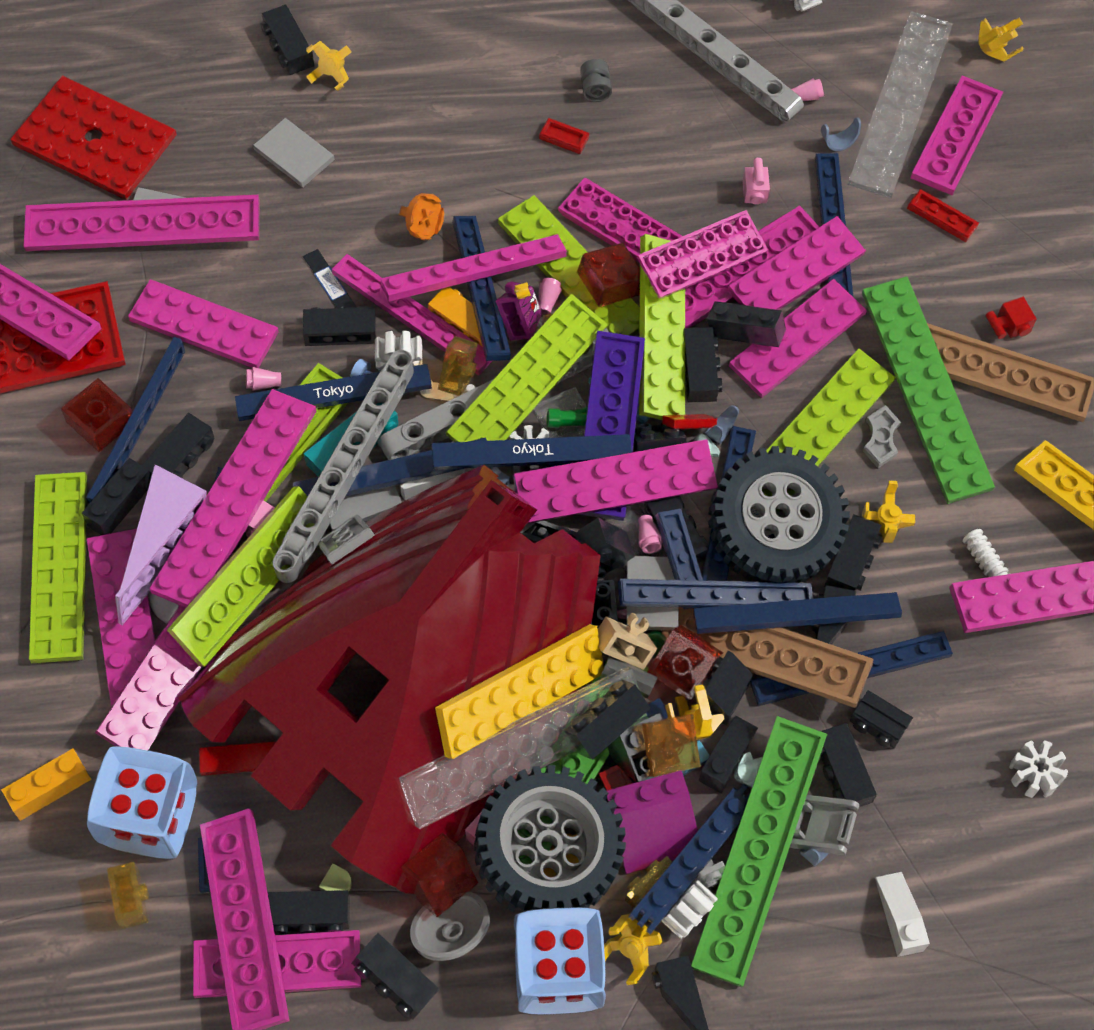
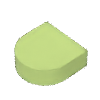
(336, 879)

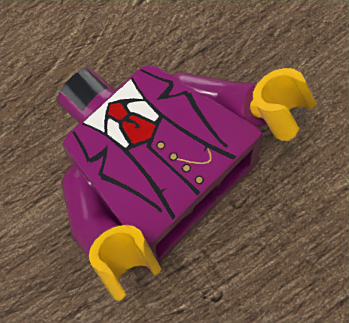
(519, 310)

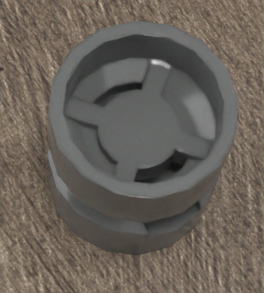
(595, 80)

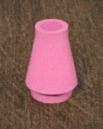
(810, 90)
(548, 294)
(261, 379)
(649, 537)

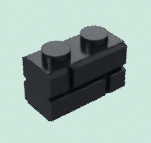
(880, 720)

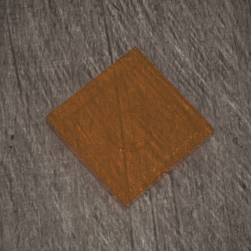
(671, 745)

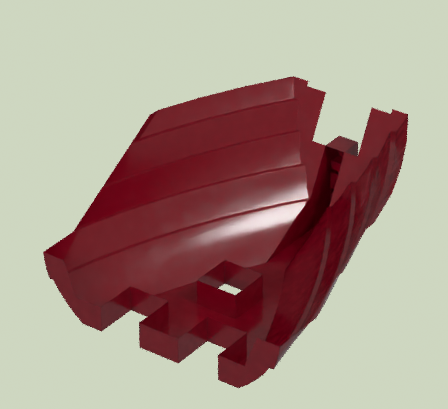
(433, 606)

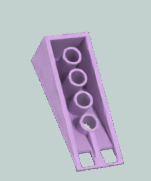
(164, 518)

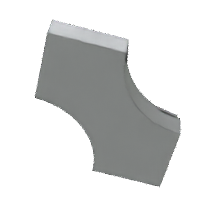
(881, 446)

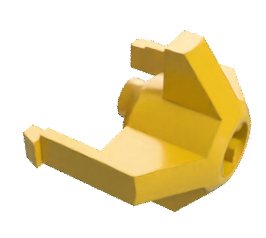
(994, 39)
(329, 63)
(889, 515)
(704, 722)
(633, 944)

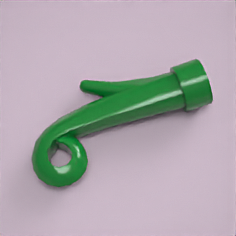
(565, 418)

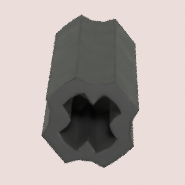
(644, 679)

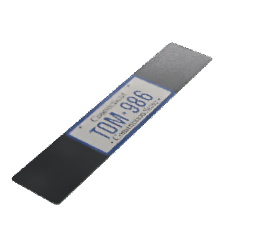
(328, 280)

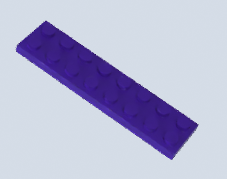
(614, 393)

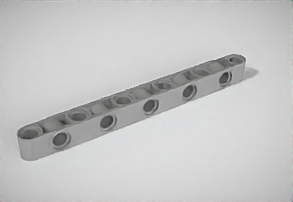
(723, 56)
(436, 422)
(343, 466)

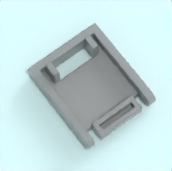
(828, 825)

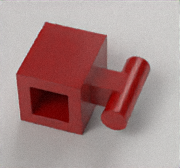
(1014, 317)

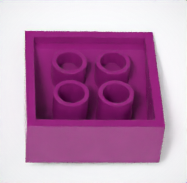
(655, 819)

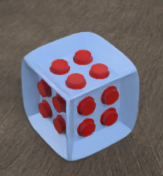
(142, 802)
(559, 960)

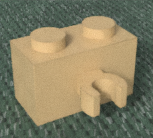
(627, 641)

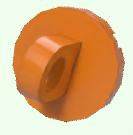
(423, 216)

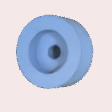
(360, 368)

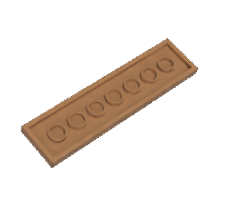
(1014, 374)
(792, 659)

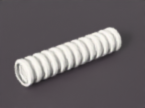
(984, 554)

